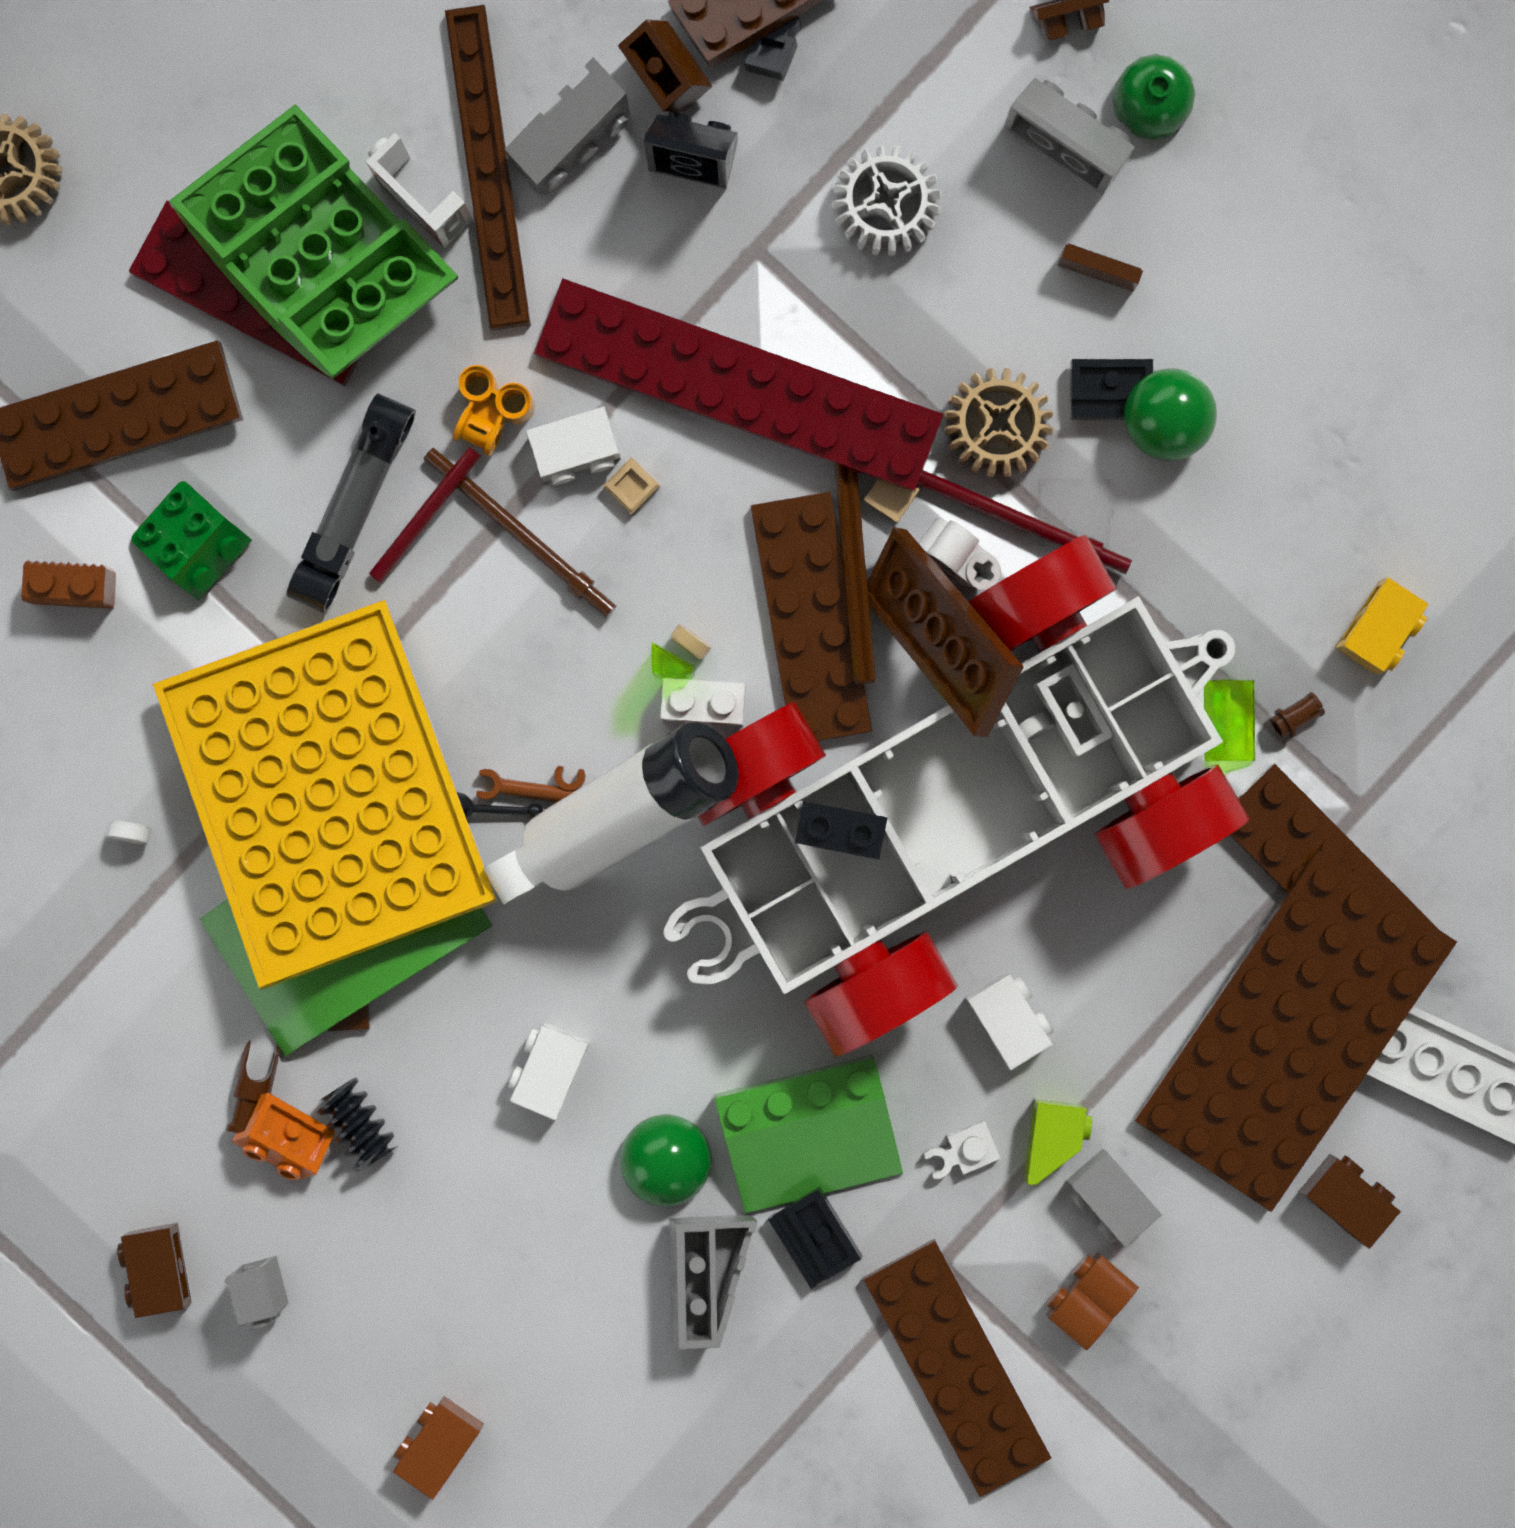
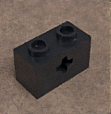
(840, 830)

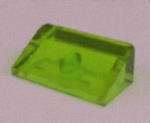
(669, 665)
(1232, 712)

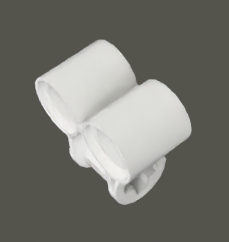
(957, 551)

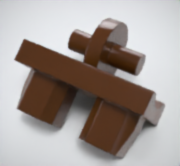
(1052, 17)

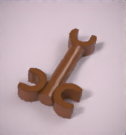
(532, 790)

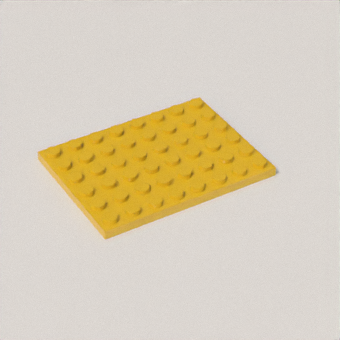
(323, 794)

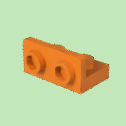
(285, 1138)

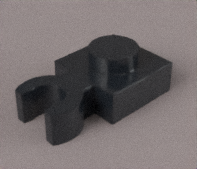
(774, 52)

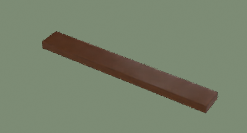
(487, 167)

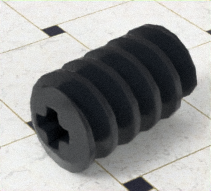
(356, 1125)

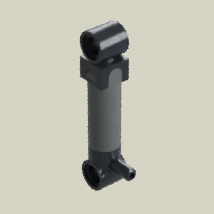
(331, 547)

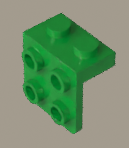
(190, 540)

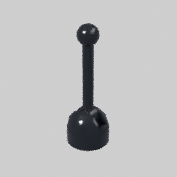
(469, 808)

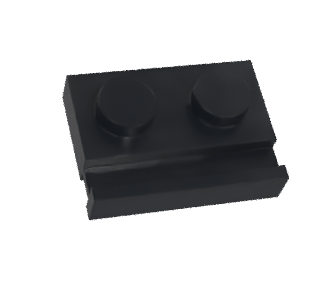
(1103, 385)
(815, 1237)

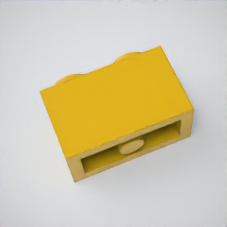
(1383, 626)

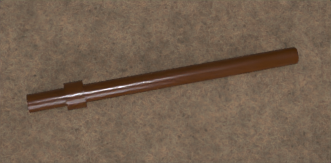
(578, 583)

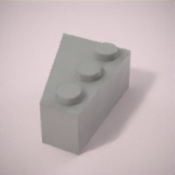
(570, 129)
(704, 1275)

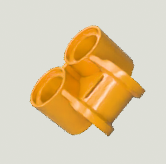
(487, 410)

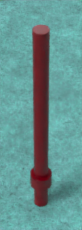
(1017, 519)

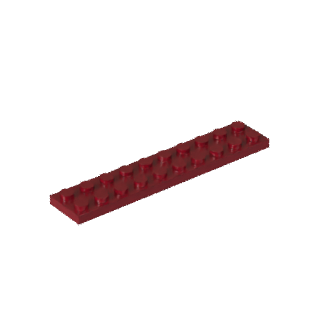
(739, 385)

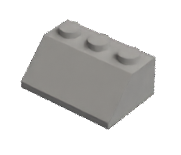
(1069, 134)

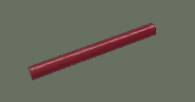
(425, 514)

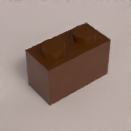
(665, 66)
(1350, 1200)
(154, 1270)

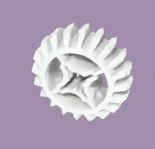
(869, 209)

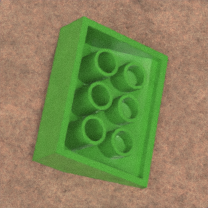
(808, 1133)

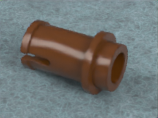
(1294, 717)

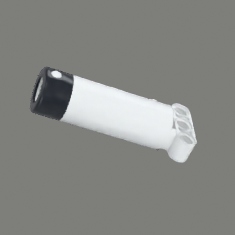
(620, 812)

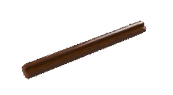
(855, 575)

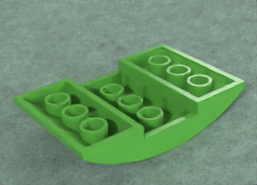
(311, 243)
(324, 997)

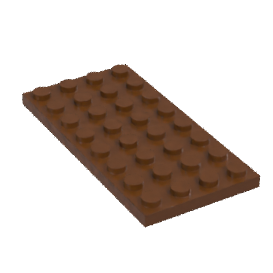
(1294, 1030)

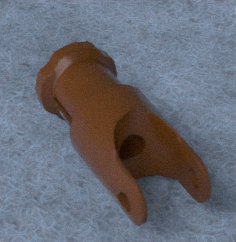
(249, 1091)

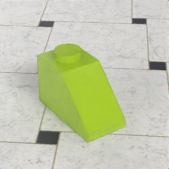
(1054, 1137)

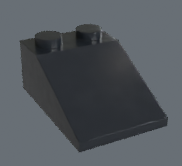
(691, 149)

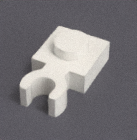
(969, 1148)

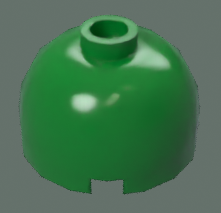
(1154, 96)

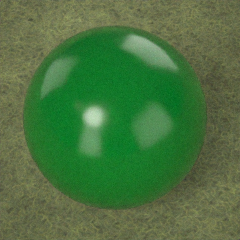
(1170, 414)
(665, 1160)

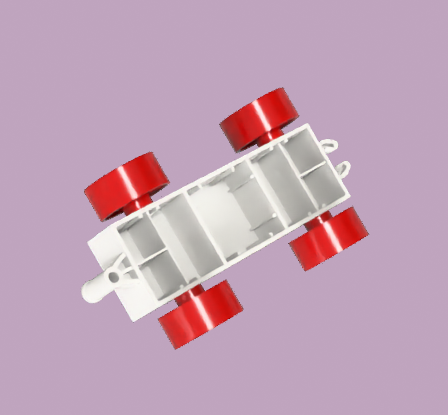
(963, 803)

